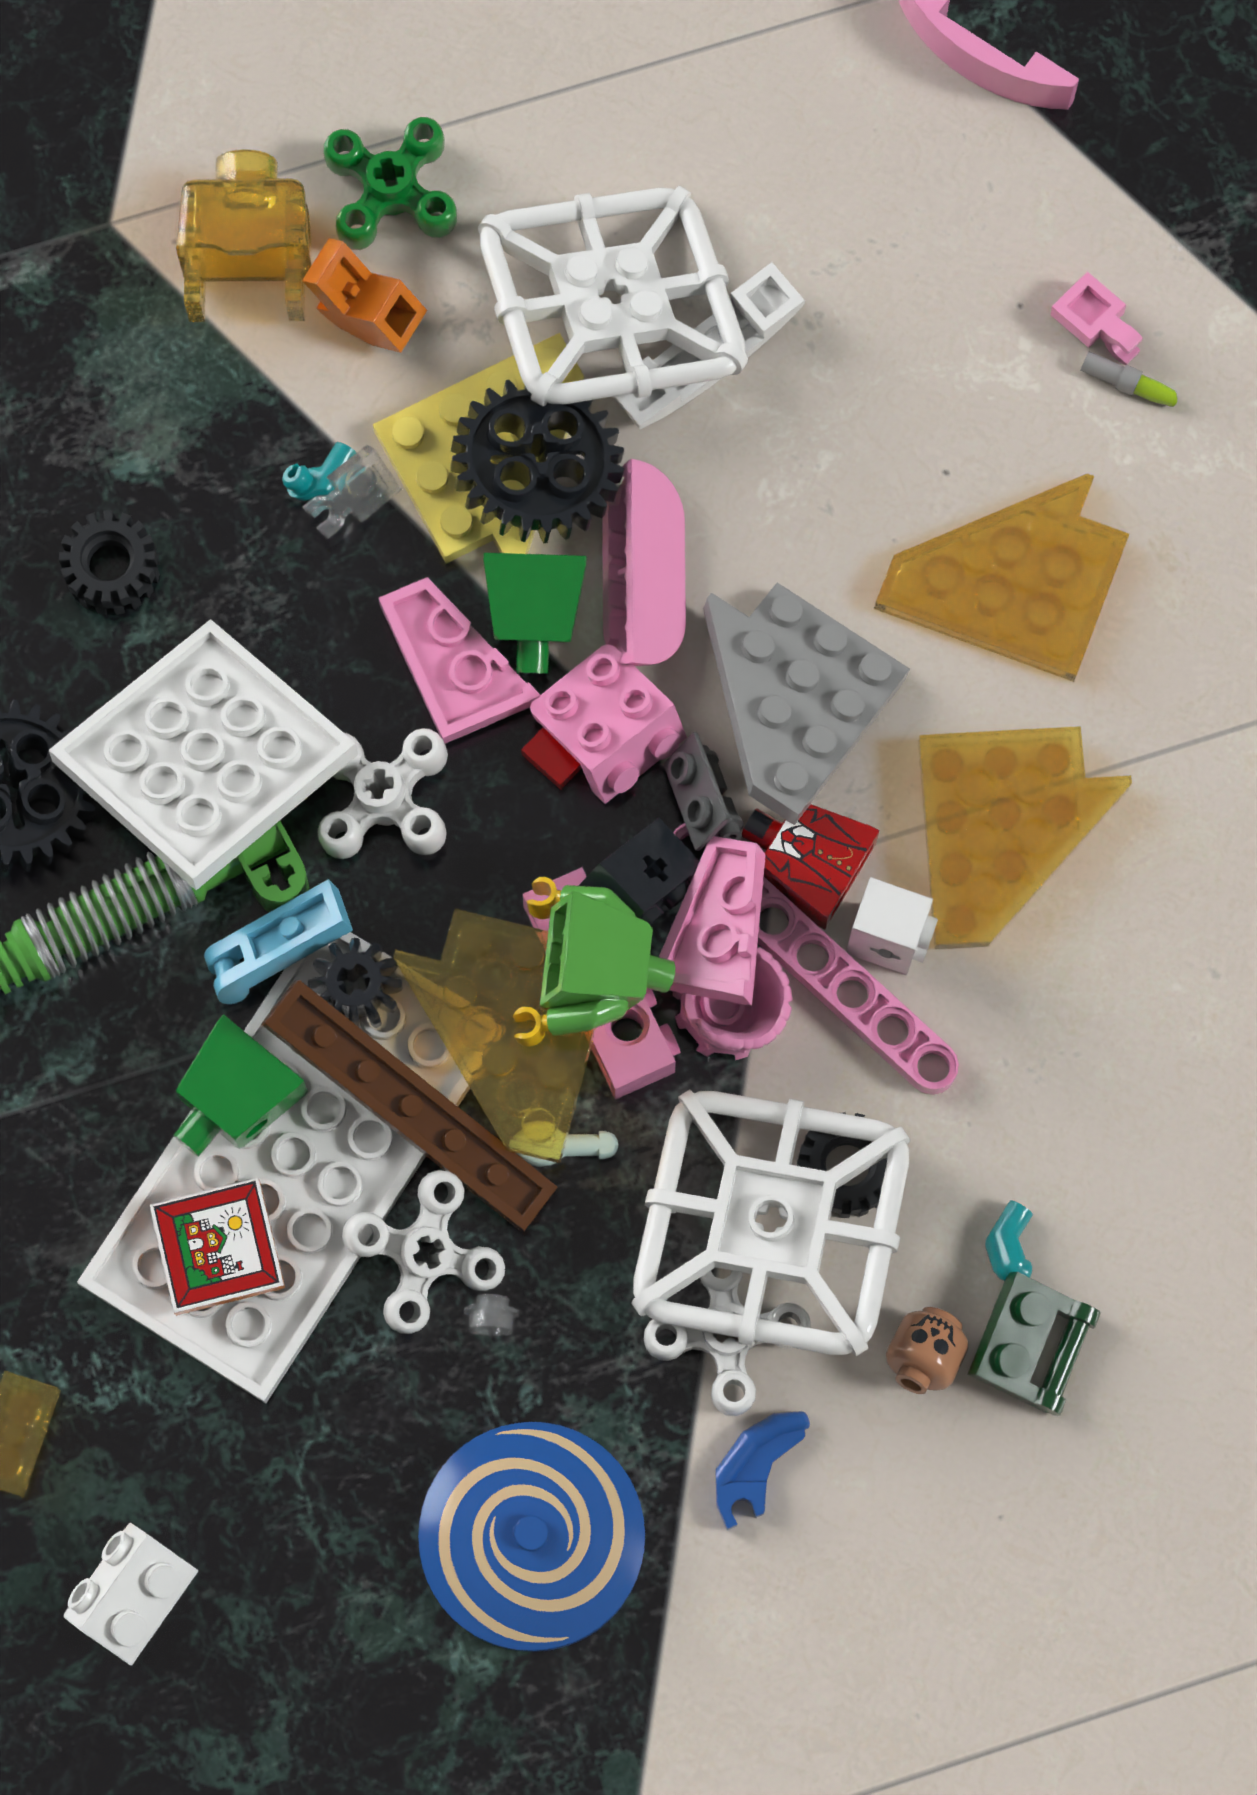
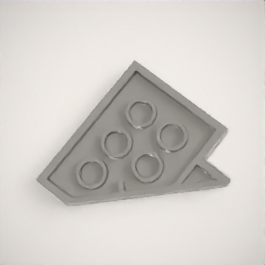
(796, 693)

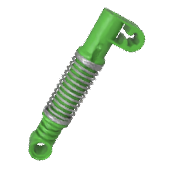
(134, 900)

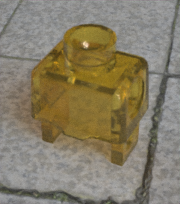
(244, 230)

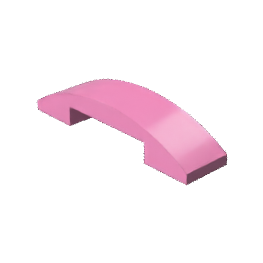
(1036, 84)

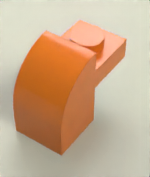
(363, 302)

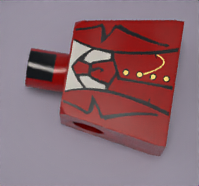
(814, 858)

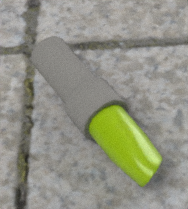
(1129, 380)

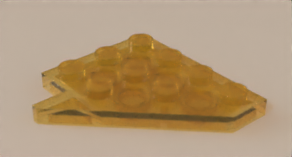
(1014, 580)
(1002, 822)
(471, 1000)

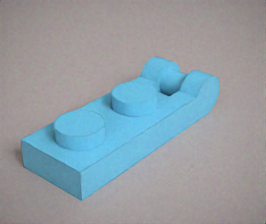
(276, 941)

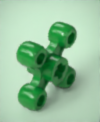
(385, 166)

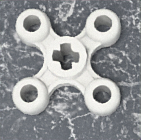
(395, 806)
(402, 1245)
(727, 1355)

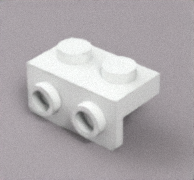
(129, 1593)

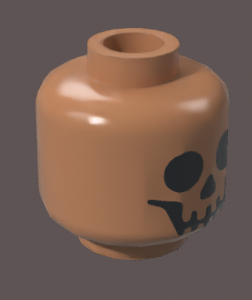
(927, 1350)

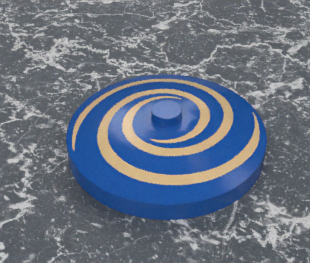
(531, 1536)

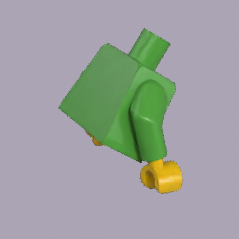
(593, 961)

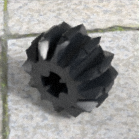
(351, 967)

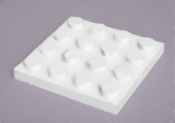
(203, 753)

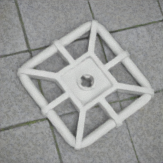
(596, 322)
(790, 1252)

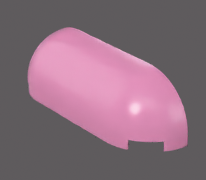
(644, 567)

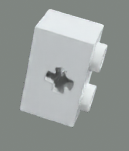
(891, 927)

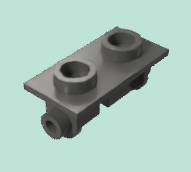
(698, 791)

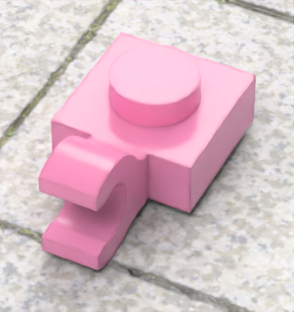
(1095, 313)

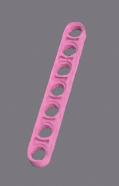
(842, 968)

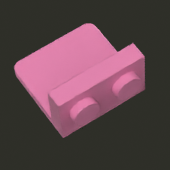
(610, 721)

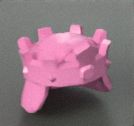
(738, 1027)

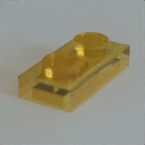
(24, 1419)

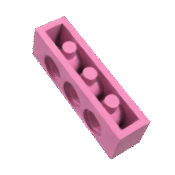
(624, 1063)

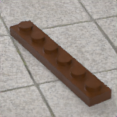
(408, 1105)

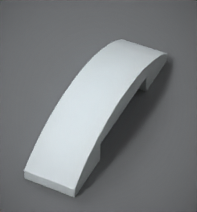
(761, 309)

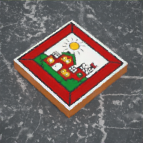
(217, 1246)

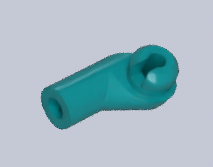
(308, 483)
(1004, 1244)

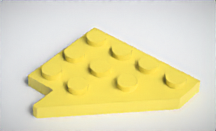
(420, 451)

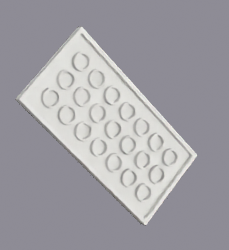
(315, 1173)

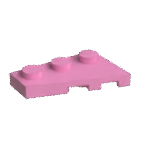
(451, 663)
(719, 924)

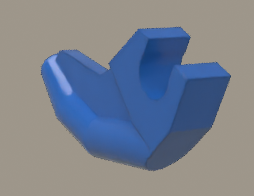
(747, 1464)

